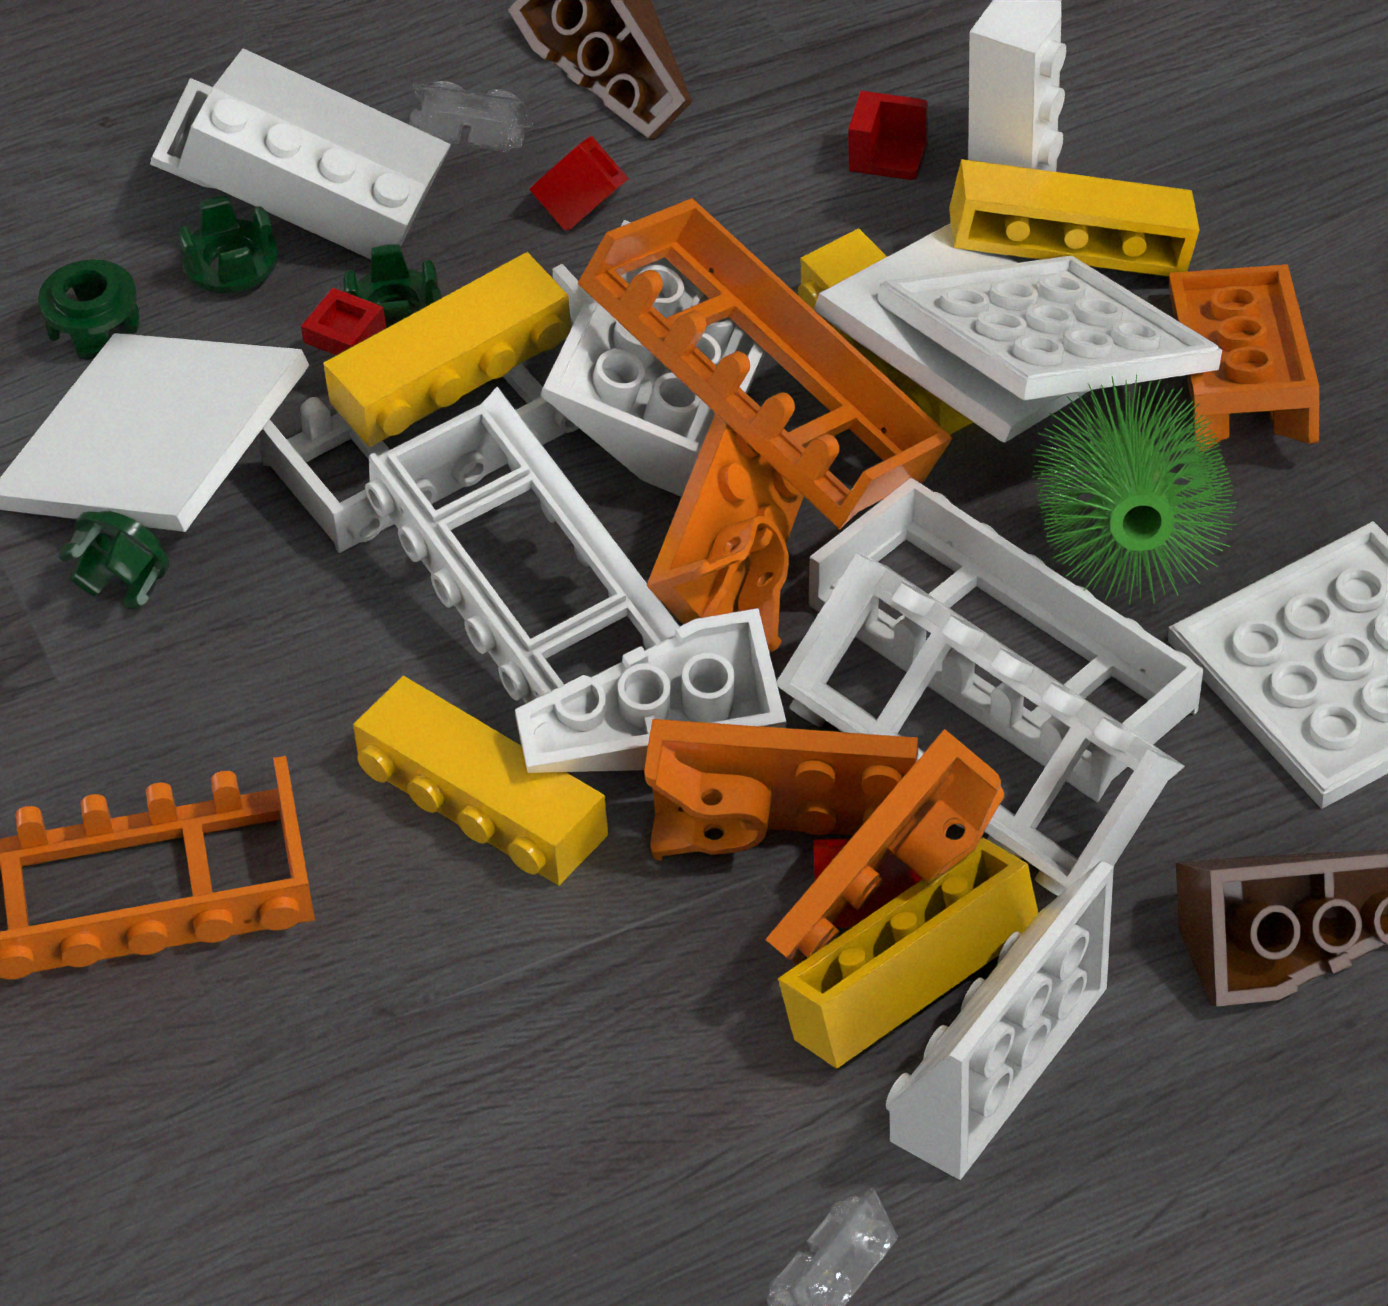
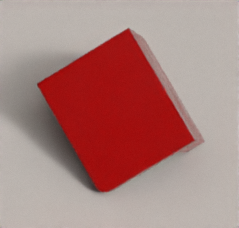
(888, 135)
(578, 183)
(342, 322)

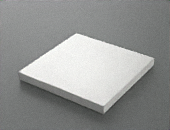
(856, 311)
(1048, 327)
(150, 429)
(1307, 662)

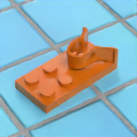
(1263, 347)
(728, 536)
(764, 780)
(939, 790)

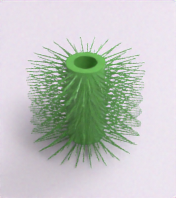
(1133, 489)

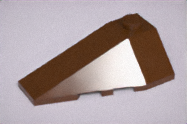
(611, 51)
(1280, 919)

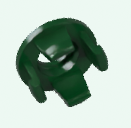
(244, 248)
(394, 284)
(104, 301)
(115, 546)

